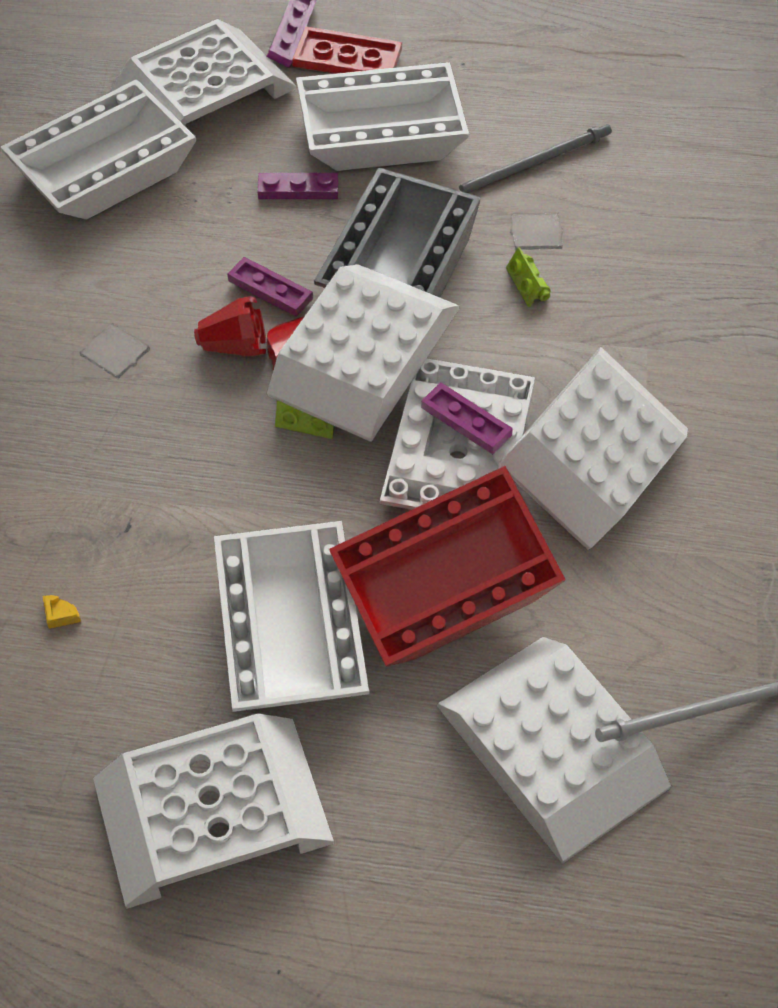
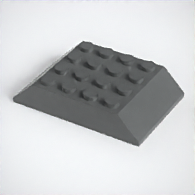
(405, 232)

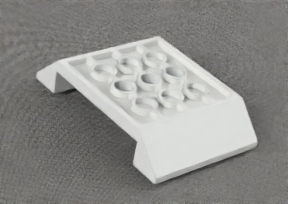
(223, 56)
(162, 827)

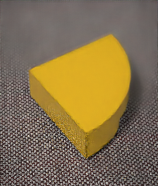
(59, 612)

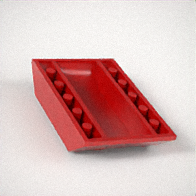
(447, 567)

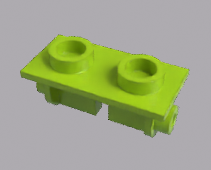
(526, 278)
(296, 420)

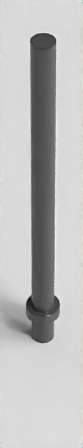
(593, 135)

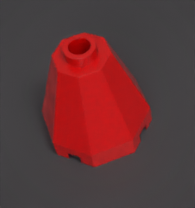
(233, 329)

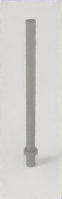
(621, 729)

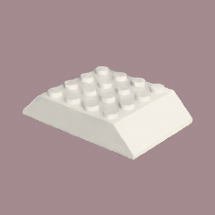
(382, 116)
(102, 151)
(359, 349)
(595, 449)
(288, 618)
(537, 738)

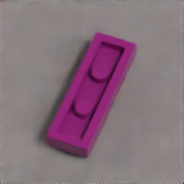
(297, 185)
(270, 286)
(466, 418)

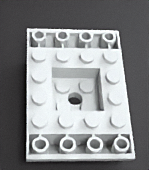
(422, 450)

